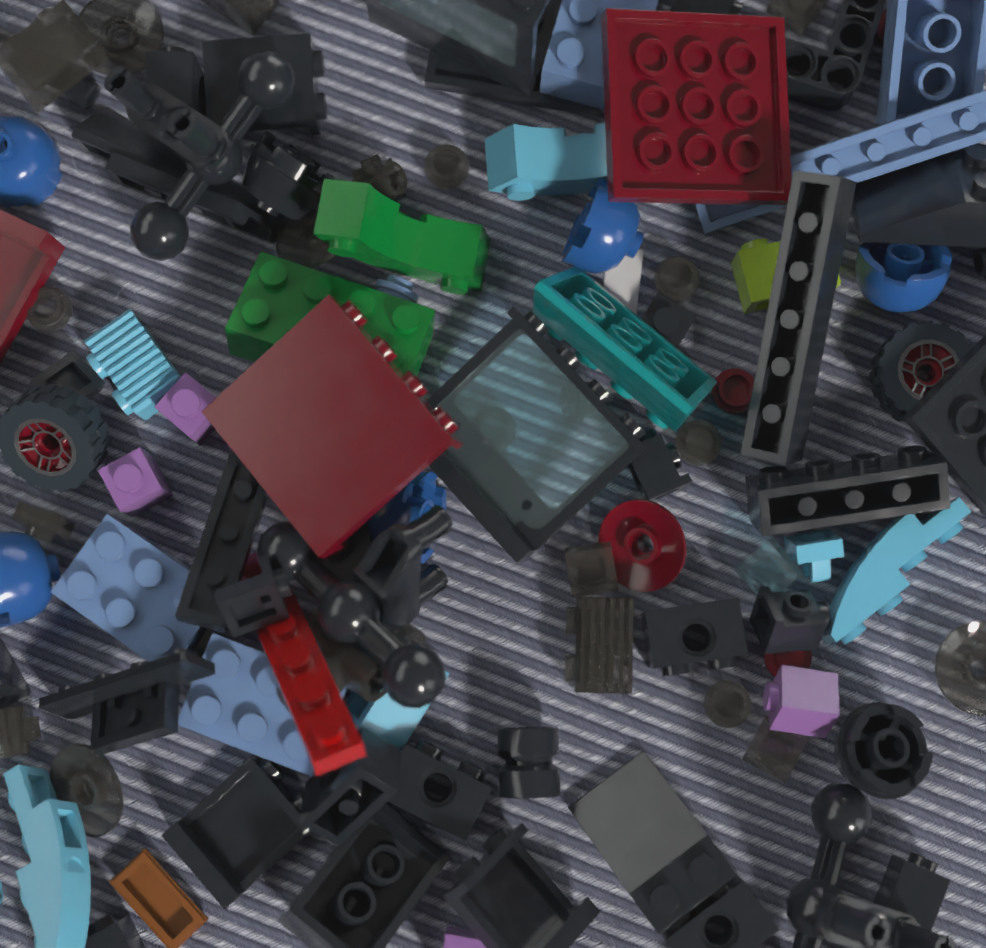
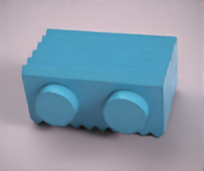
(133, 363)

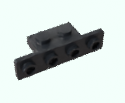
(133, 702)

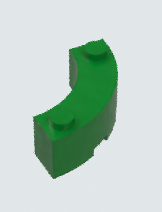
(370, 228)

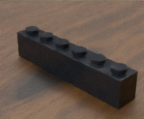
(798, 317)

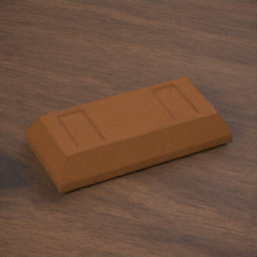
(158, 900)

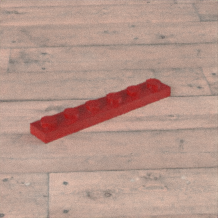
(308, 687)

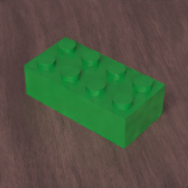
(285, 292)

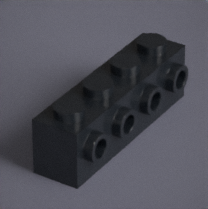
(847, 491)

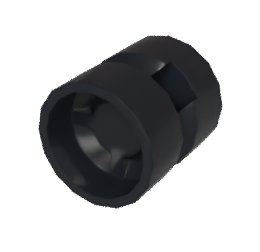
(528, 762)

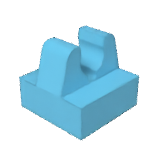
(815, 552)

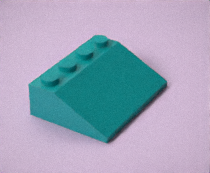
(621, 346)

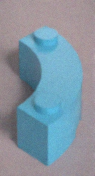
(544, 161)

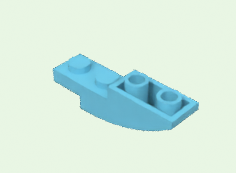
(875, 576)
(58, 878)

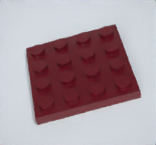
(695, 108)

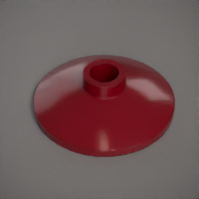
(636, 564)

